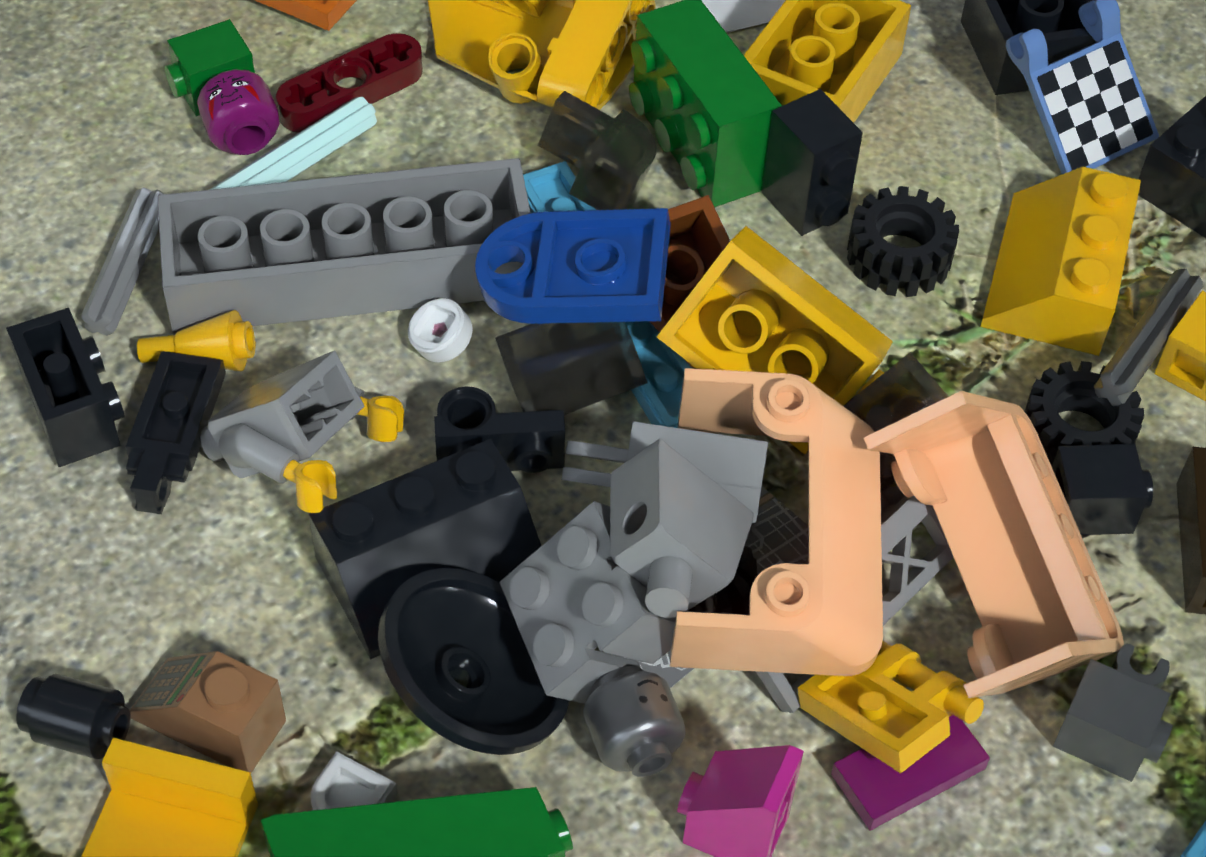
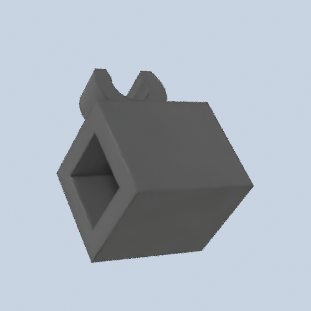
(1117, 716)

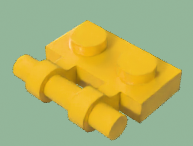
(883, 714)

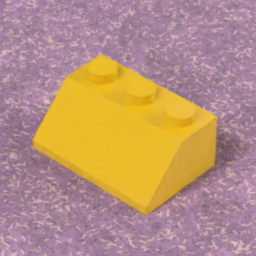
(1063, 259)
(772, 317)

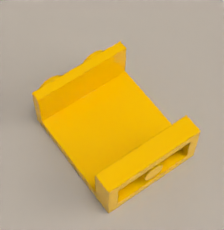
(170, 806)

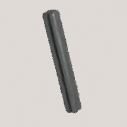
(1148, 337)

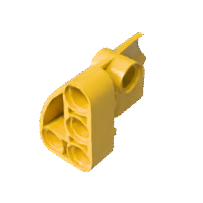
(559, 43)

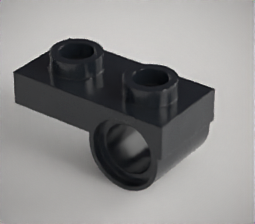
(524, 439)

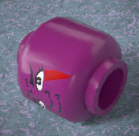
(238, 112)

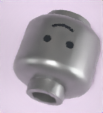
(634, 721)

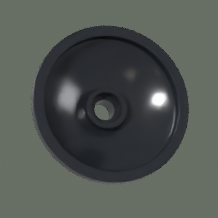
(465, 664)

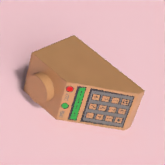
(214, 707)

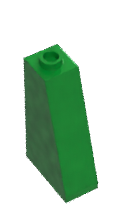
(449, 826)

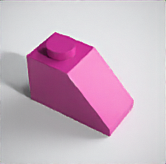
(741, 801)

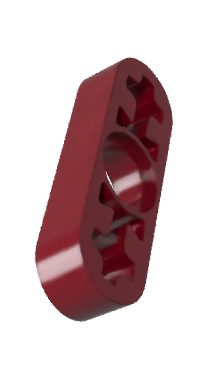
(383, 64)

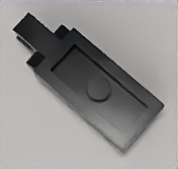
(170, 425)

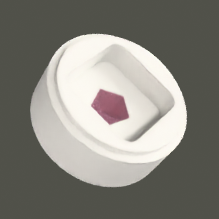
(440, 330)

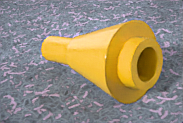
(219, 338)

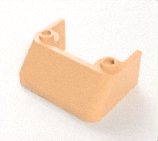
(1008, 537)
(800, 615)

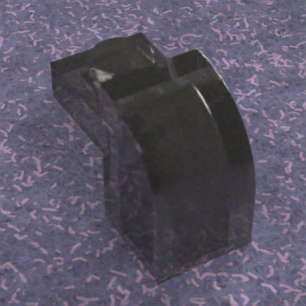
(607, 150)

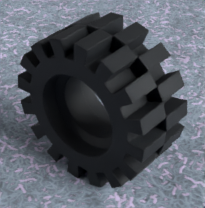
(900, 265)
(1075, 392)

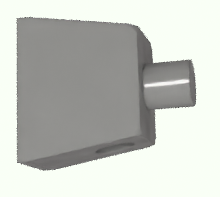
(674, 529)

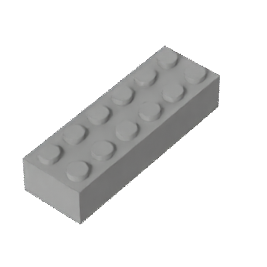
(334, 243)

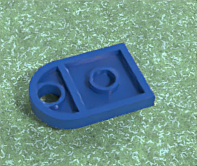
(577, 266)

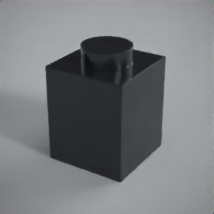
(1103, 487)

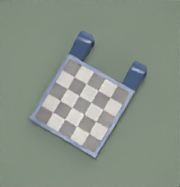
(1090, 97)

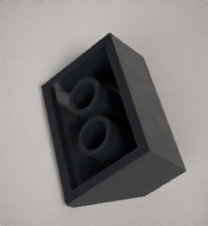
(442, 515)

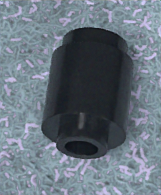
(73, 715)

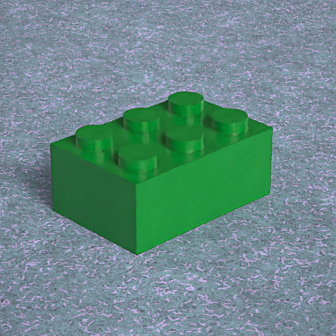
(702, 100)

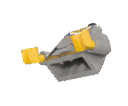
(290, 420)

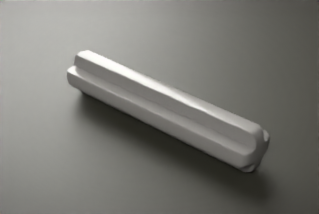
(123, 263)

